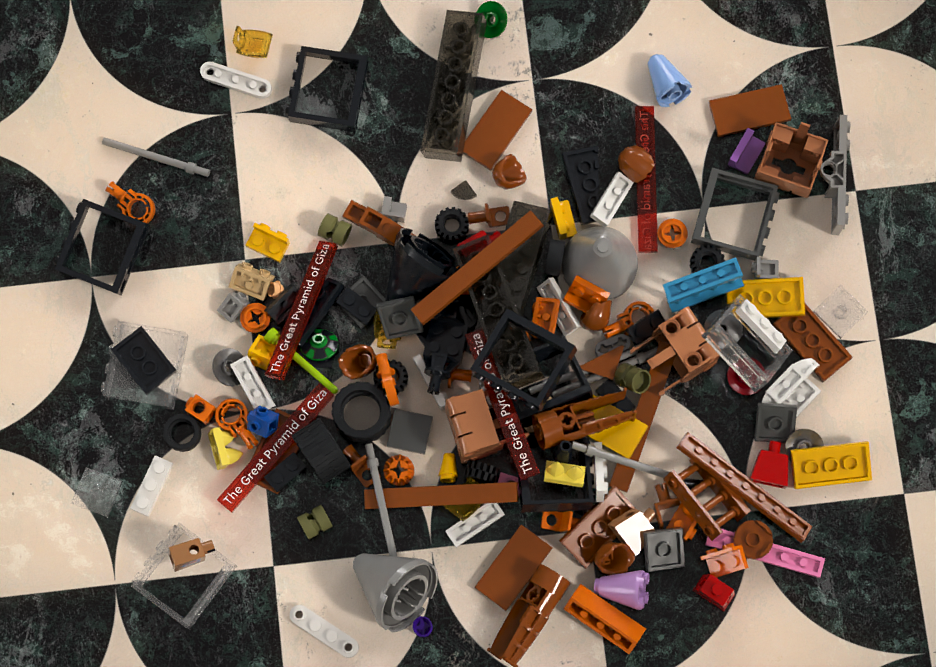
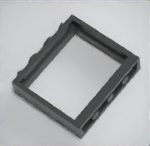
(743, 182)

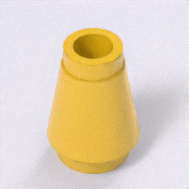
(448, 468)

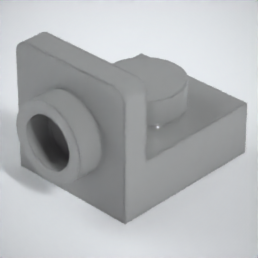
(233, 305)

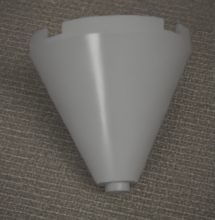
(601, 258)
(395, 587)

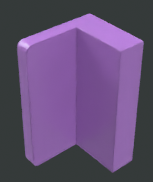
(746, 152)

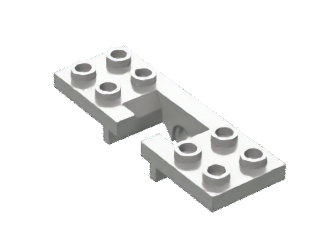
(837, 181)

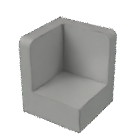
(394, 210)

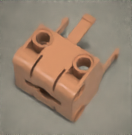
(799, 146)
(691, 349)
(473, 426)

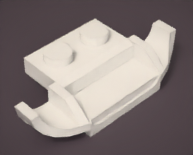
(794, 386)

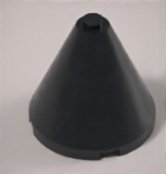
(417, 266)

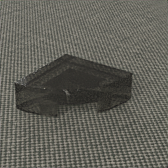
(463, 191)

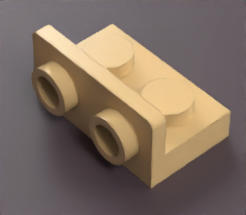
(251, 280)

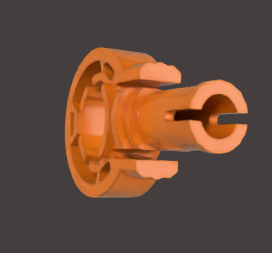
(123, 196)
(620, 325)
(385, 373)
(242, 431)

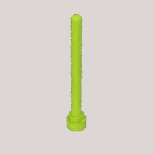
(273, 336)

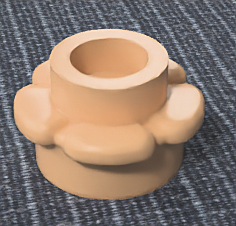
(275, 289)

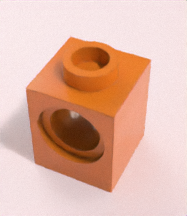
(206, 415)

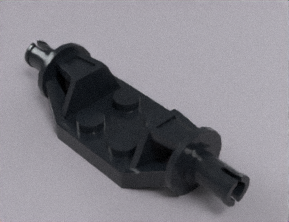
(445, 344)

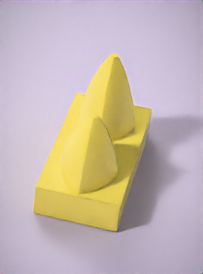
(222, 455)
(564, 474)

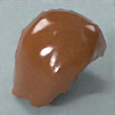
(635, 163)
(508, 173)
(597, 316)
(357, 361)
(614, 558)

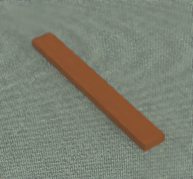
(477, 267)
(645, 413)
(744, 487)
(444, 495)

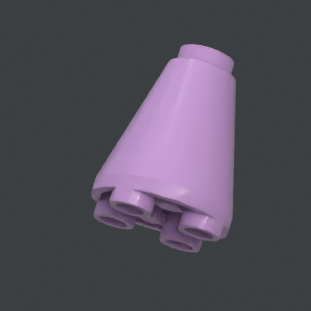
(624, 588)

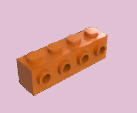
(604, 619)

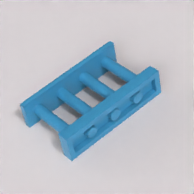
(704, 285)

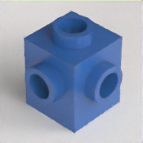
(262, 421)

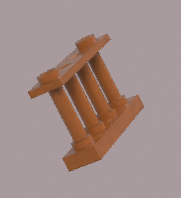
(735, 505)

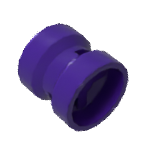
(422, 626)

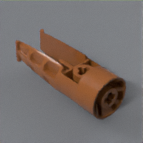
(553, 428)
(529, 615)

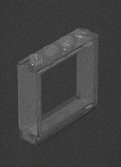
(736, 356)
(152, 563)

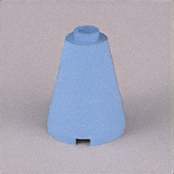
(667, 81)

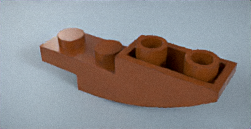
(372, 221)

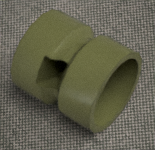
(333, 229)
(632, 378)
(314, 522)

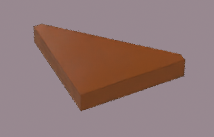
(605, 364)

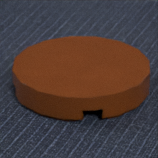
(755, 539)

